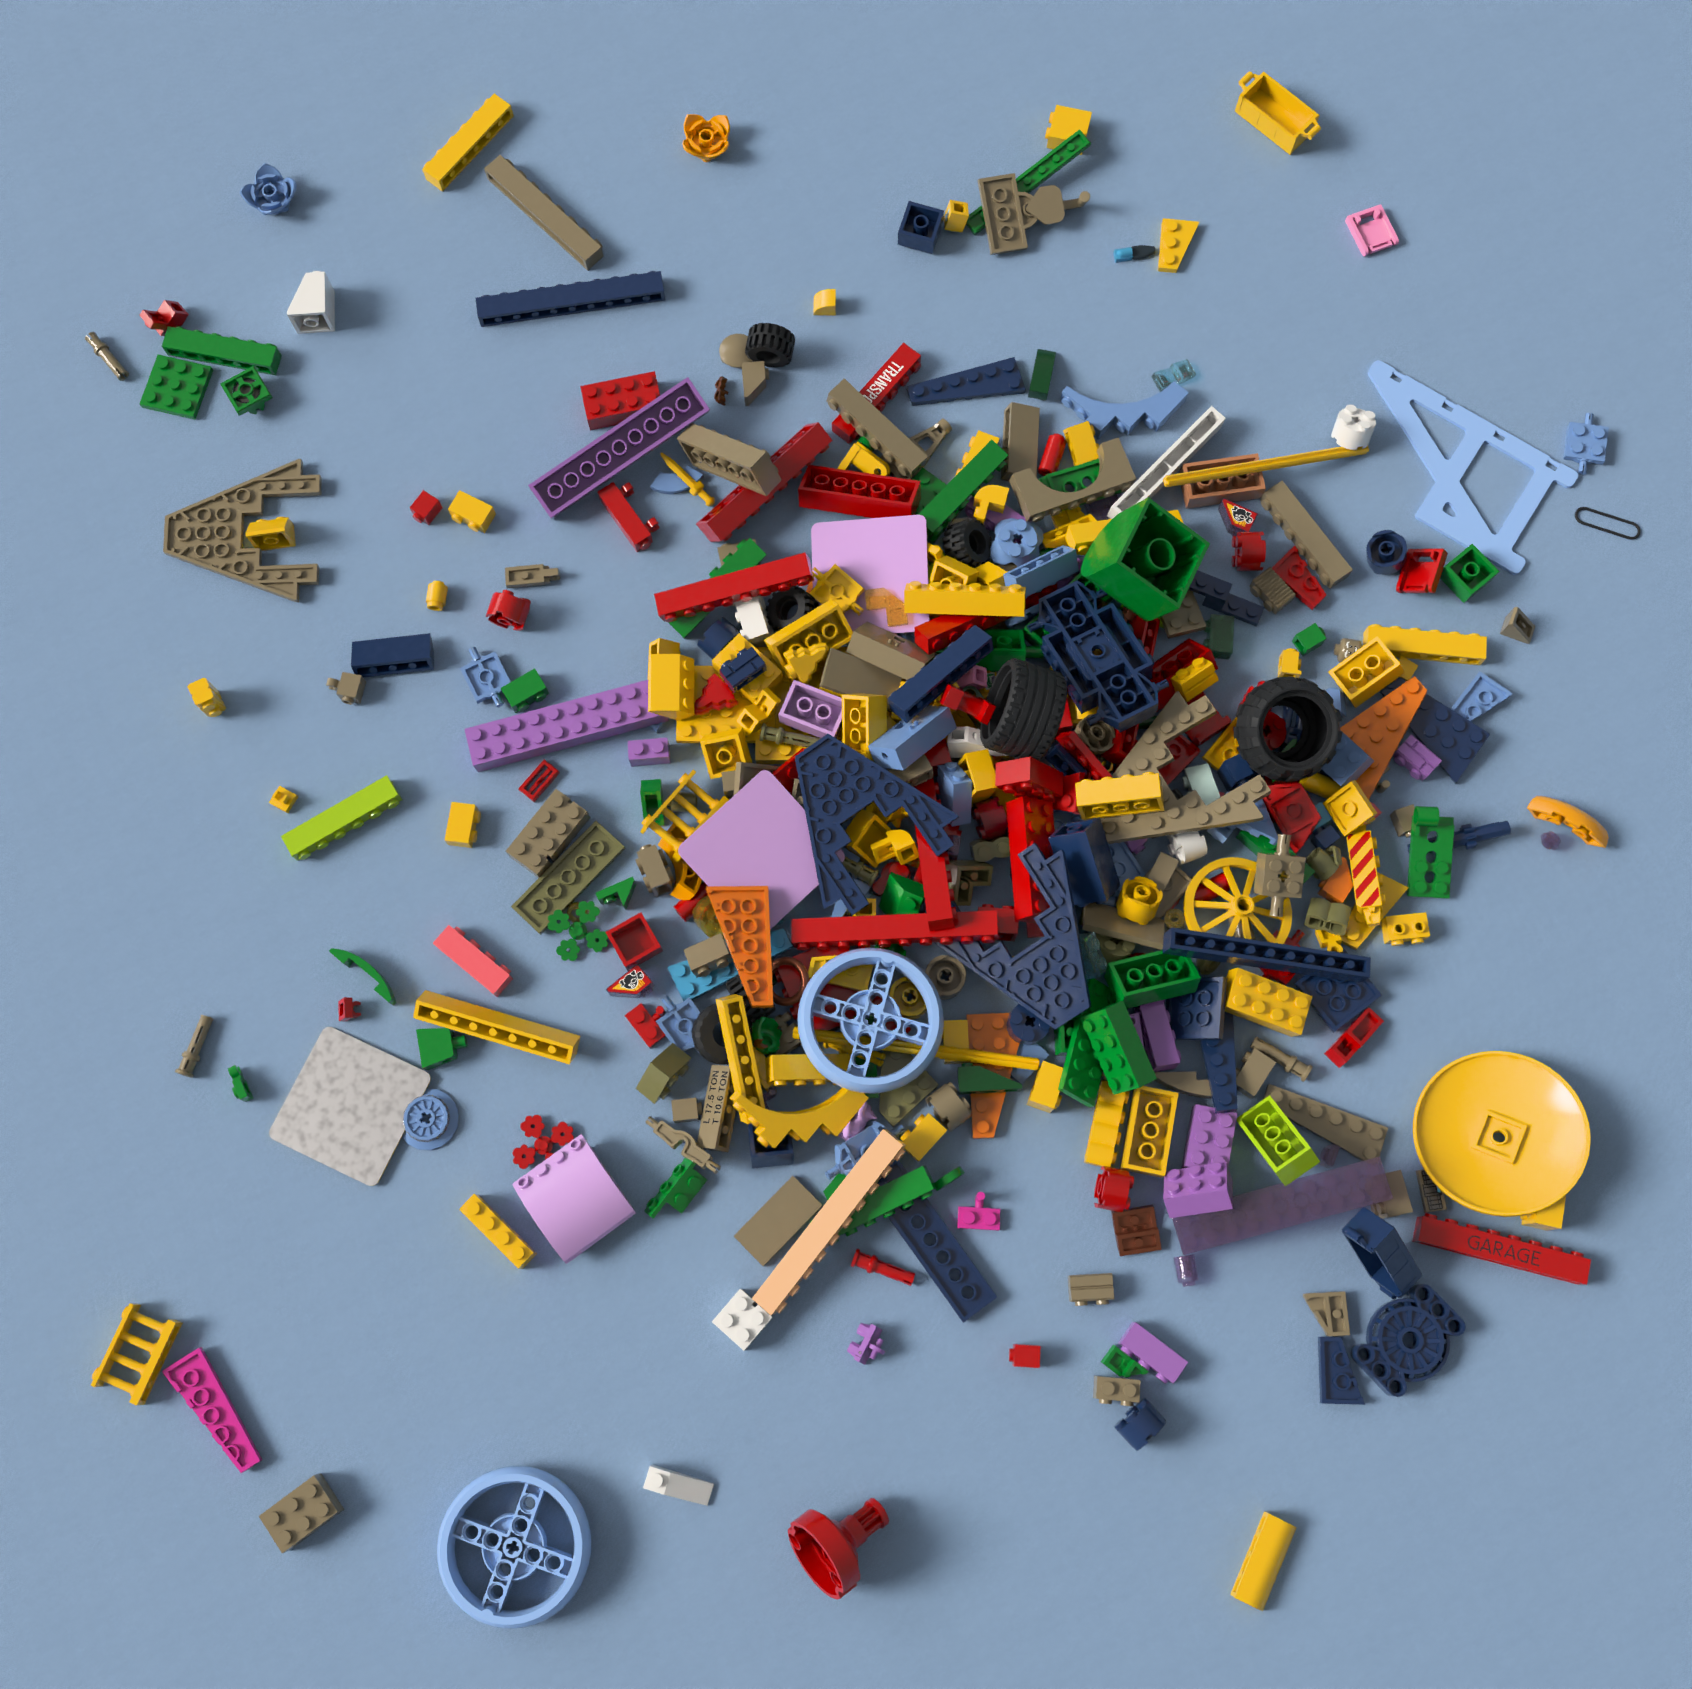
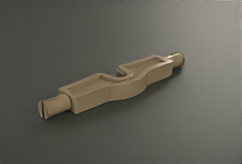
(690, 1151)

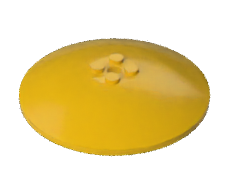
(1511, 1096)

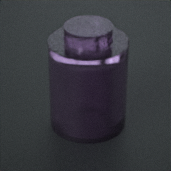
(1186, 1270)

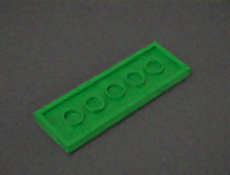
(1081, 1067)

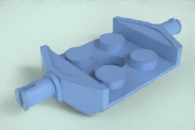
(852, 1150)

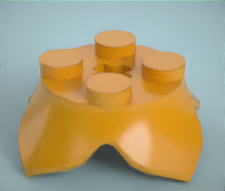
(706, 138)

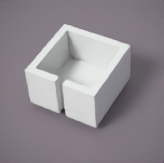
(742, 1320)

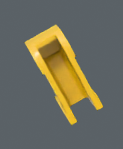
(864, 460)

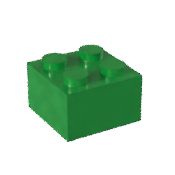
(1468, 573)

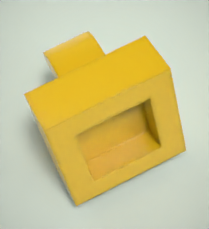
(283, 799)

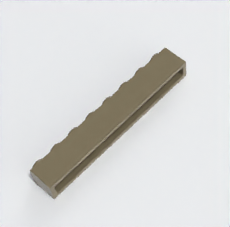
(544, 212)

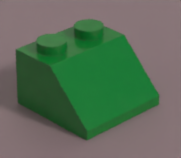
(901, 896)

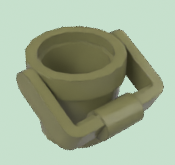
(1323, 862)

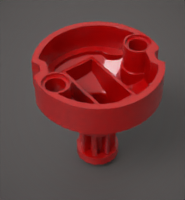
(830, 1547)

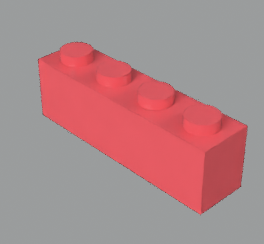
(472, 960)

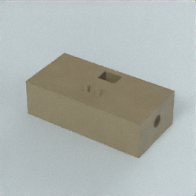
(888, 651)

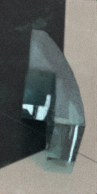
(1178, 372)

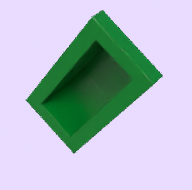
(652, 798)

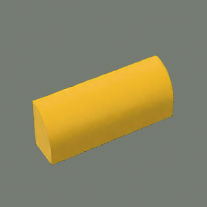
(1263, 1561)

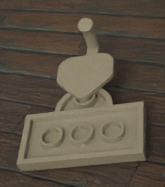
(1006, 211)

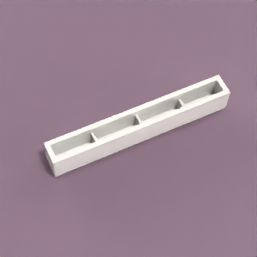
(1170, 461)

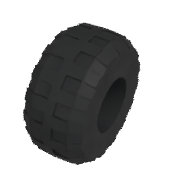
(703, 1036)

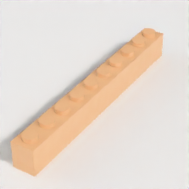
(828, 1222)

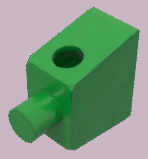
(438, 1046)

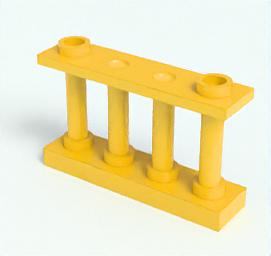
(685, 780)
(148, 1371)

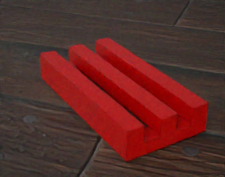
(543, 787)

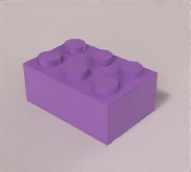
(1208, 1137)
(1198, 1190)

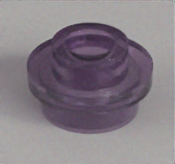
(1550, 840)

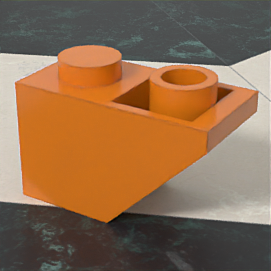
(1338, 885)

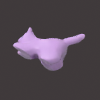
(858, 1122)

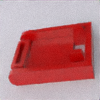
(1421, 576)

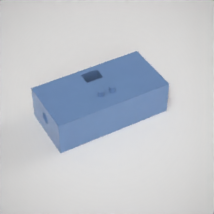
(911, 740)

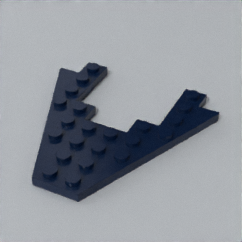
(837, 786)
(1049, 973)

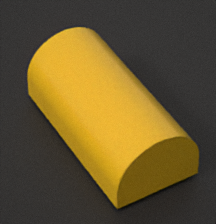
(1320, 785)

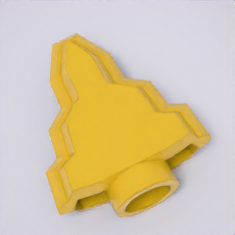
(804, 661)

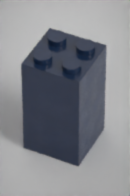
(1088, 860)

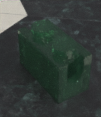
(1220, 635)

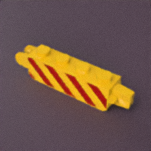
(1365, 876)

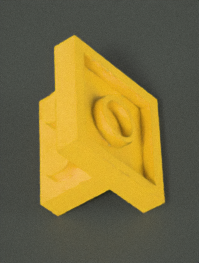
(1350, 808)

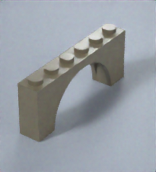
(1039, 500)

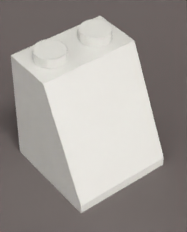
(313, 305)

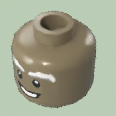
(1346, 648)

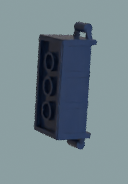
(1382, 1253)

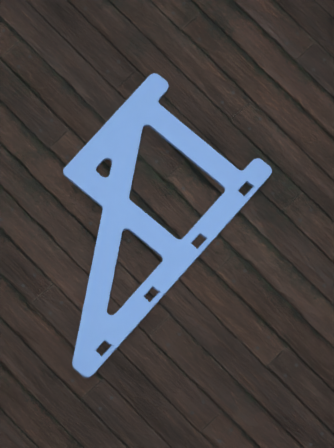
(1468, 524)

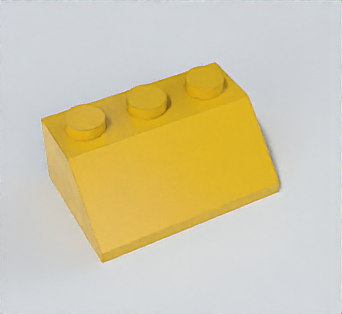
(1366, 672)
(671, 686)

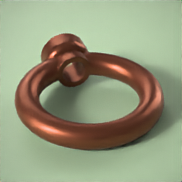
(804, 979)

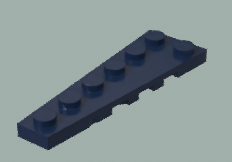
(986, 380)
(1221, 1068)

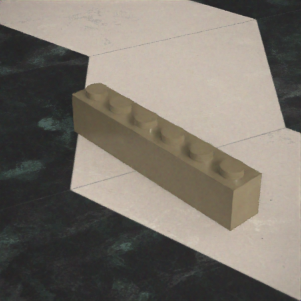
(876, 428)
(1305, 534)

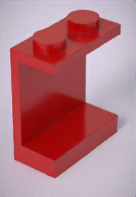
(1208, 728)

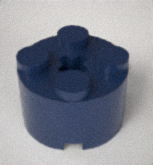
(1397, 552)
(718, 637)
(1026, 1034)
(1140, 1424)

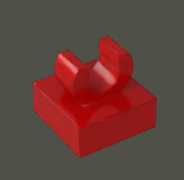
(345, 1009)

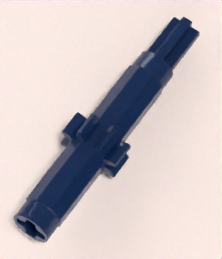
(1471, 836)

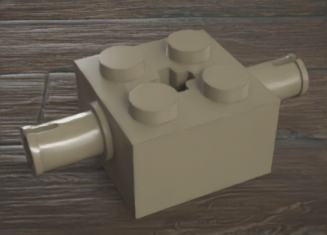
(1291, 879)

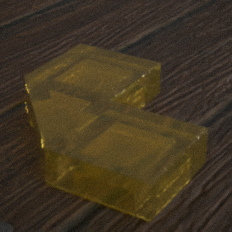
(881, 599)

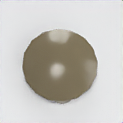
(733, 350)

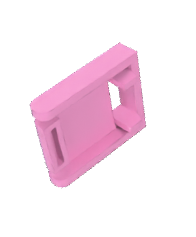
(1374, 234)

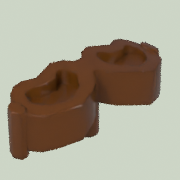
(720, 393)

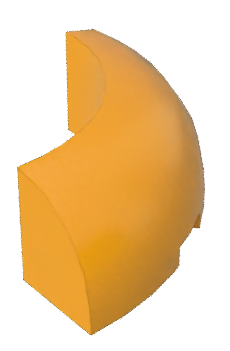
(1561, 812)
(686, 879)

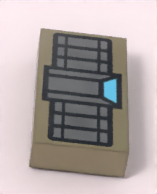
(1431, 1195)

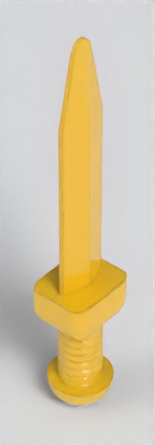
(696, 487)

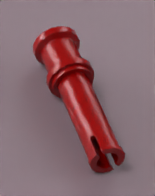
(873, 1264)

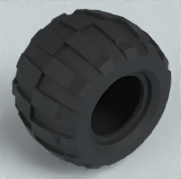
(1318, 736)

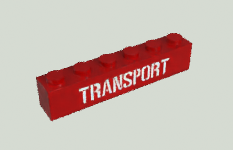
(883, 386)

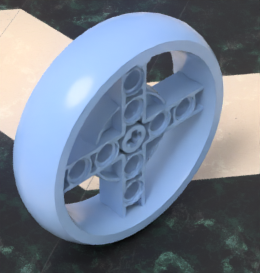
(927, 1035)
(457, 1525)

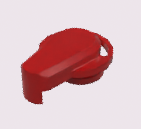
(895, 867)

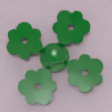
(577, 930)

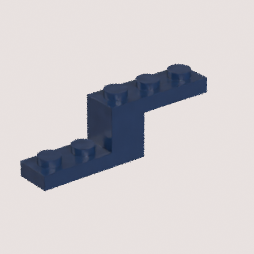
(1219, 599)

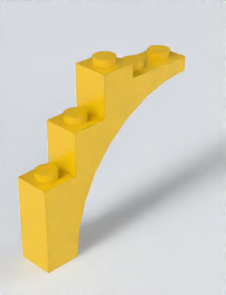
(774, 1125)

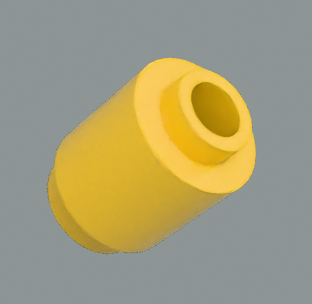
(436, 595)

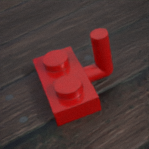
(646, 1024)

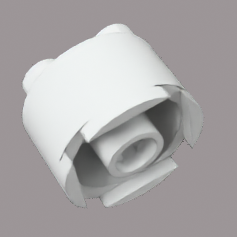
(1354, 427)
(1187, 846)

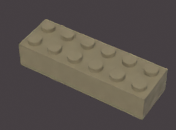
(729, 459)

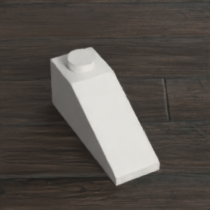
(678, 1485)

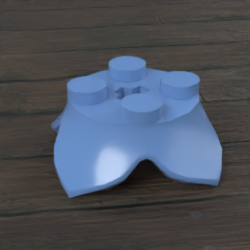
(270, 192)
(1005, 551)

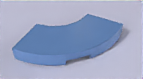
(672, 483)

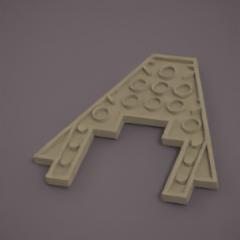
(213, 531)
(1189, 811)

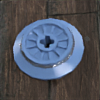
(442, 1123)

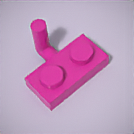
(978, 1217)

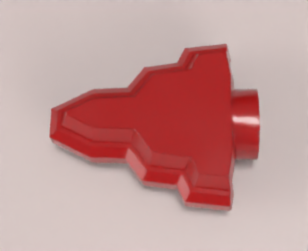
(715, 696)

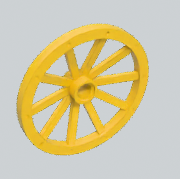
(1233, 901)

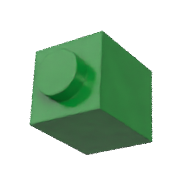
(1309, 639)

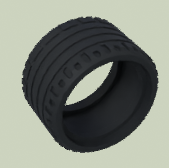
(1027, 710)

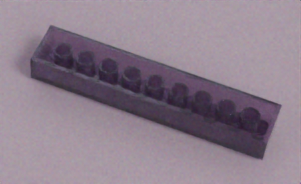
(1286, 1206)

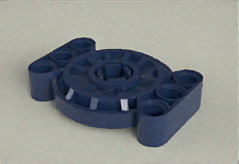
(1429, 1336)

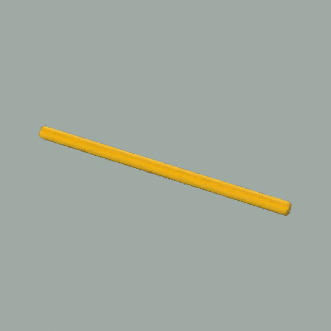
(1261, 465)
(943, 1051)

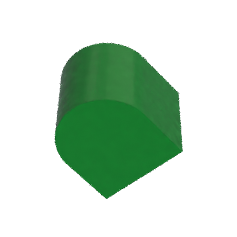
(1145, 559)

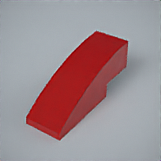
(1354, 1037)

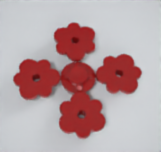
(543, 1144)

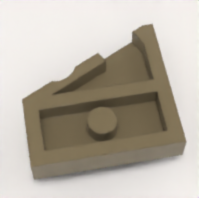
(1330, 1311)

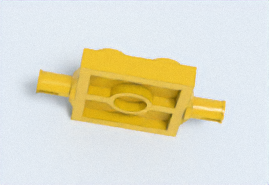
(838, 587)

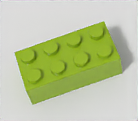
(1277, 1140)

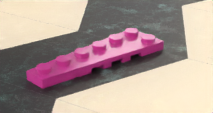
(205, 1394)

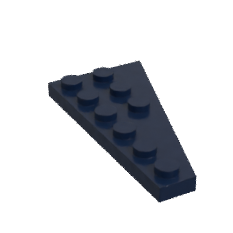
(1444, 733)

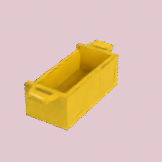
(1276, 112)

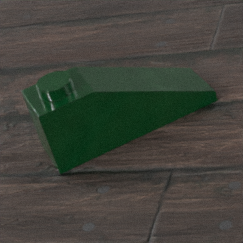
(980, 1080)

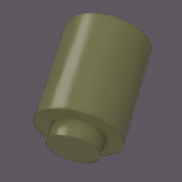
(691, 797)

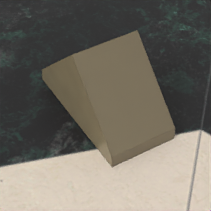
(1518, 626)

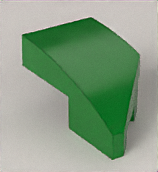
(1121, 1363)

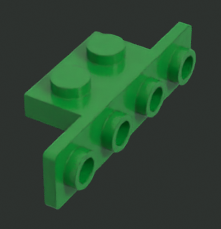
(678, 1189)

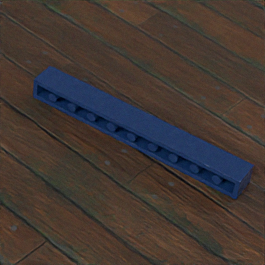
(570, 298)
(1266, 955)

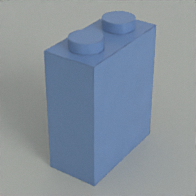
(955, 791)

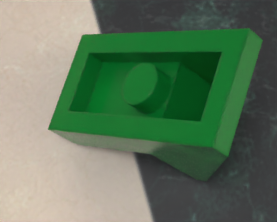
(622, 889)

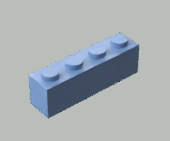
(1044, 570)

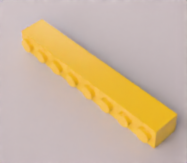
(496, 1027)

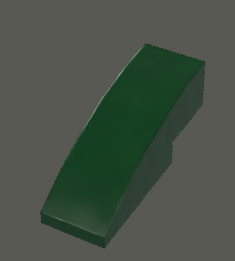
(1042, 374)

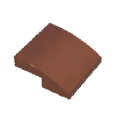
(1136, 1230)

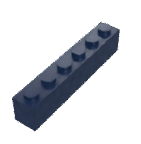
(944, 669)

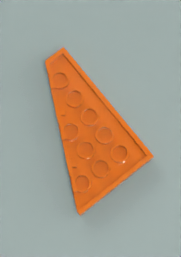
(1382, 728)

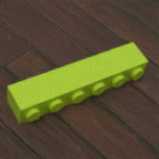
(341, 818)

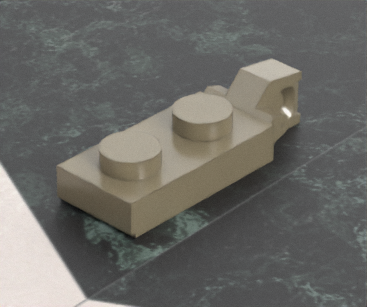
(530, 575)

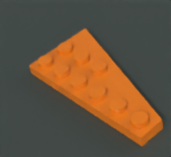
(746, 928)
(989, 1034)

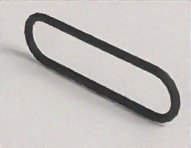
(1610, 516)

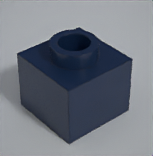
(1325, 837)

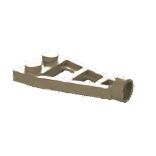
(932, 432)

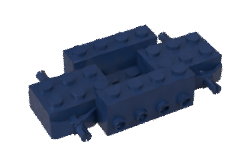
(1112, 681)

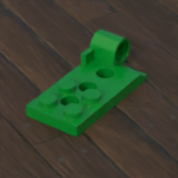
(1074, 477)
(1424, 821)

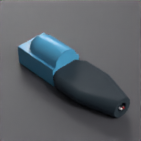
(1133, 252)

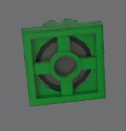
(245, 392)

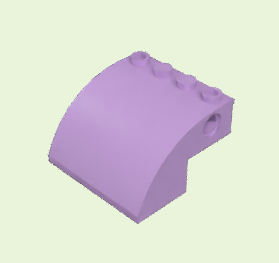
(573, 1199)

